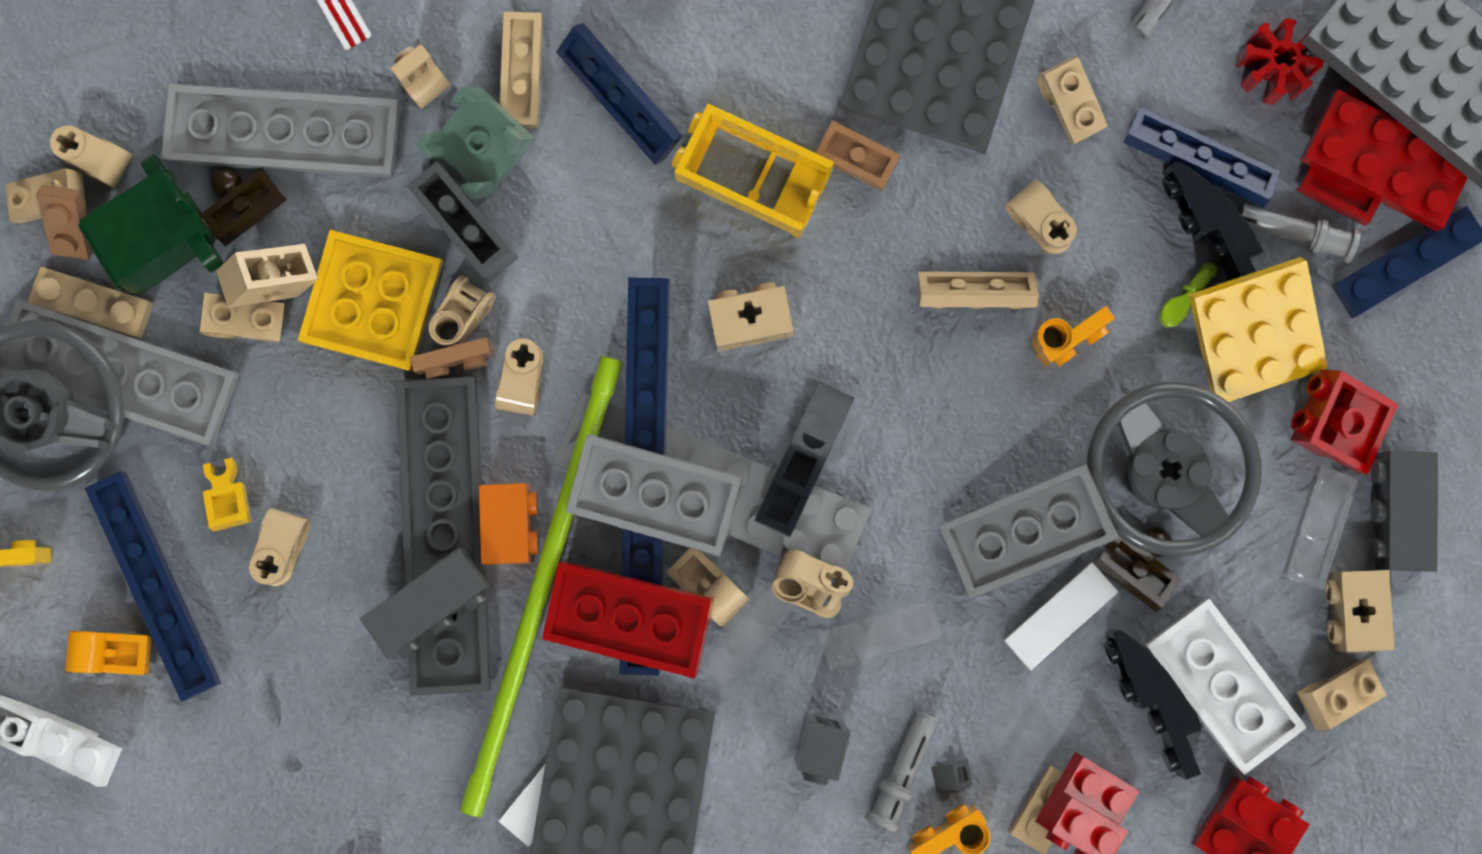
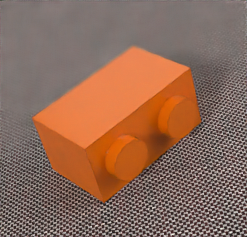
(507, 524)

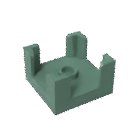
(478, 142)

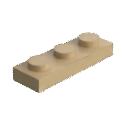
(522, 66)
(977, 289)
(90, 302)

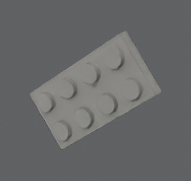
(654, 494)
(1028, 531)

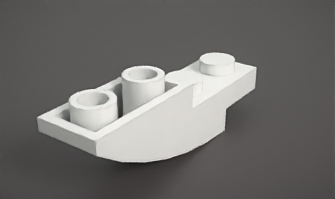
(56, 741)

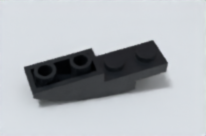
(1211, 214)
(804, 459)
(1149, 684)

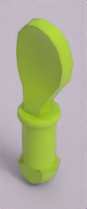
(1177, 308)

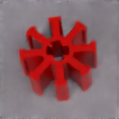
(1266, 48)

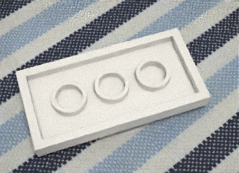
(1225, 686)

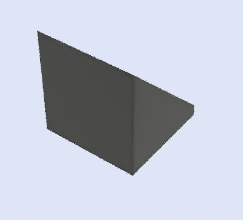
(952, 776)

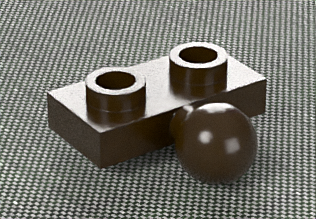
(241, 203)
(1139, 570)

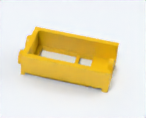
(800, 191)

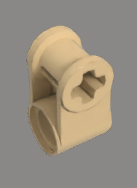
(93, 157)
(1038, 214)
(461, 311)
(520, 386)
(278, 543)
(808, 583)

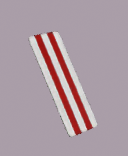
(345, 21)

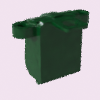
(149, 231)

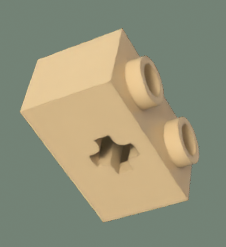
(266, 275)
(770, 325)
(1363, 631)

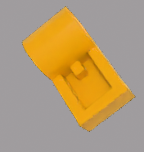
(1090, 330)
(108, 653)
(938, 839)

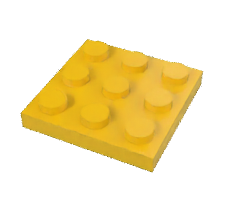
(370, 300)
(1259, 330)

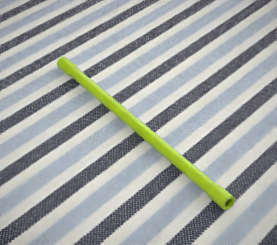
(481, 777)

